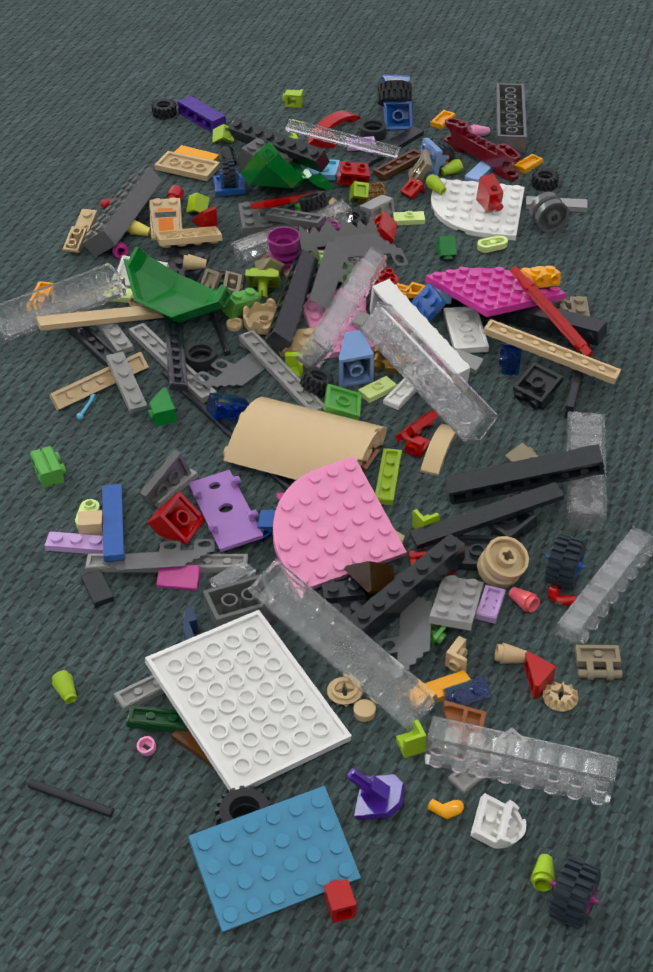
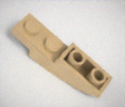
(77, 234)

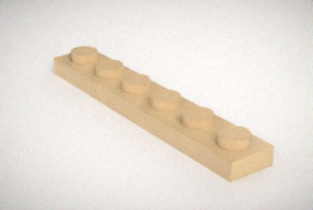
(93, 383)

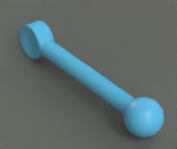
(92, 398)

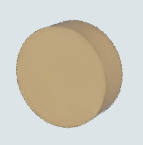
(234, 324)
(364, 710)

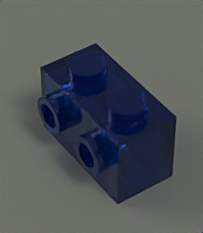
(510, 359)
(226, 406)

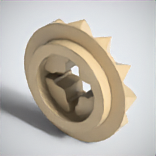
(335, 693)
(567, 702)

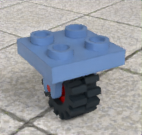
(440, 154)

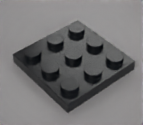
(175, 257)

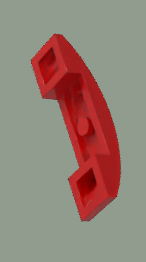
(338, 118)

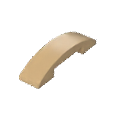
(438, 450)

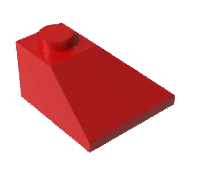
(176, 519)

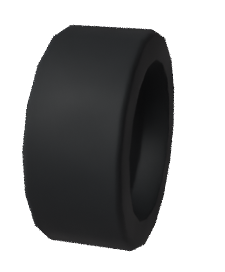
(374, 128)
(200, 349)

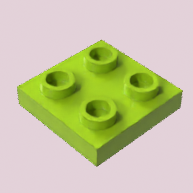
(263, 280)

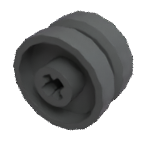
(549, 212)

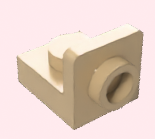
(456, 655)

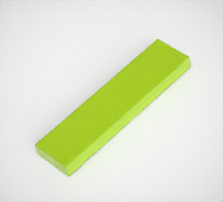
(388, 476)

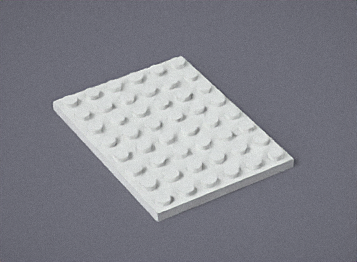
(247, 701)

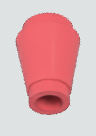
(525, 600)

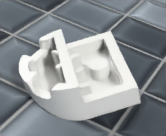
(497, 823)

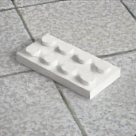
(465, 329)

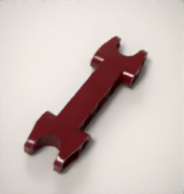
(497, 156)

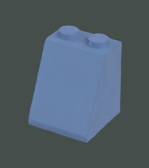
(355, 360)

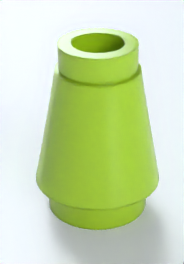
(452, 167)
(434, 183)
(64, 685)
(543, 873)

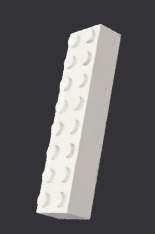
(389, 293)

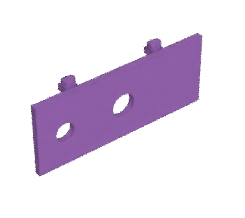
(227, 528)

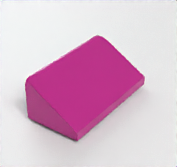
(179, 577)

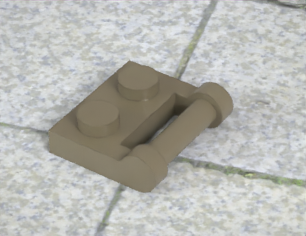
(421, 167)

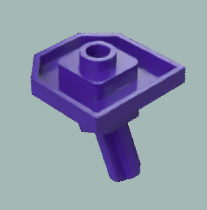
(377, 795)

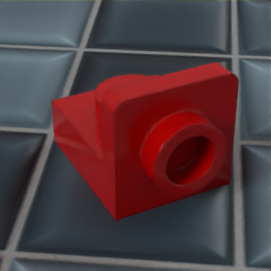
(412, 188)
(416, 446)

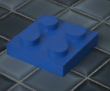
(429, 301)

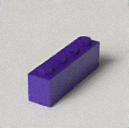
(201, 113)

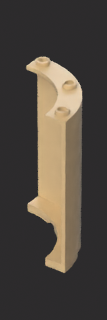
(298, 439)

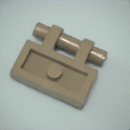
(577, 304)
(598, 656)

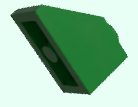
(446, 247)
(162, 409)

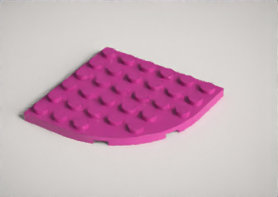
(488, 289)

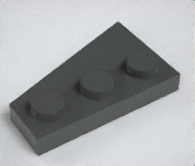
(165, 477)

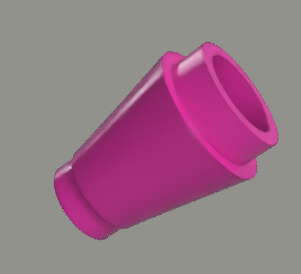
(120, 249)

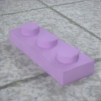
(74, 543)

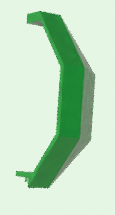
(272, 170)
(169, 292)

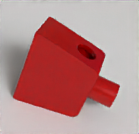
(490, 193)

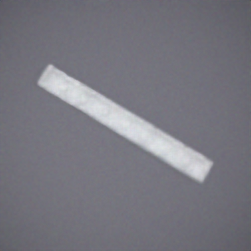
(342, 138)

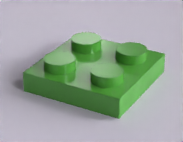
(342, 402)

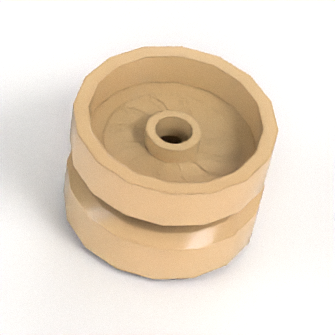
(503, 562)

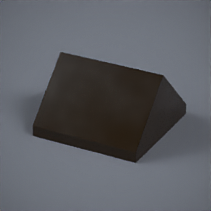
(371, 575)

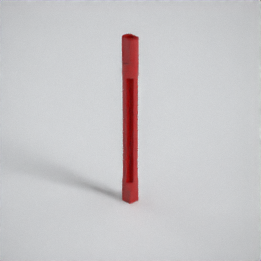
(552, 312)

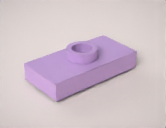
(490, 604)

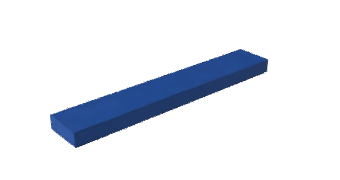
(113, 522)

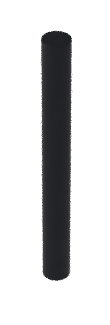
(220, 333)
(71, 798)

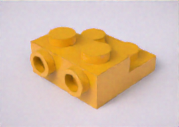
(543, 276)

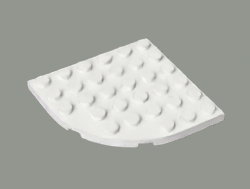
(463, 212)

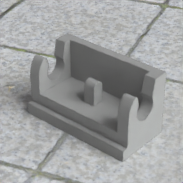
(377, 206)

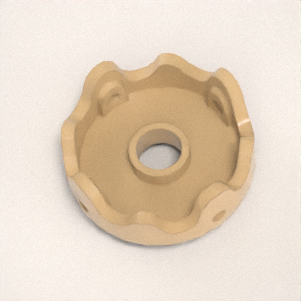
(253, 317)

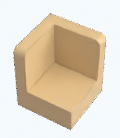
(90, 522)

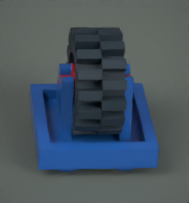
(228, 180)

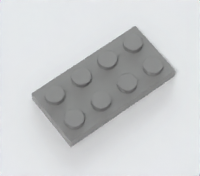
(456, 602)

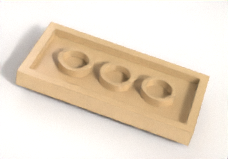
(187, 166)
(186, 236)

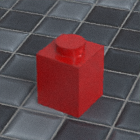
(340, 900)

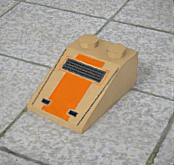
(165, 215)

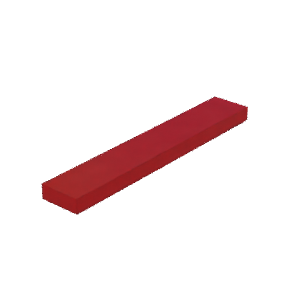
(277, 201)

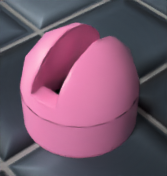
(149, 742)

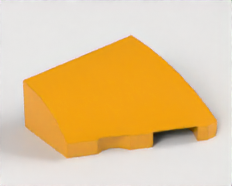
(412, 290)

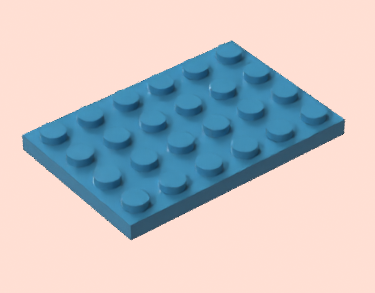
(272, 858)

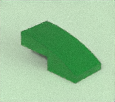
(319, 180)

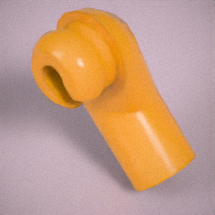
(446, 810)

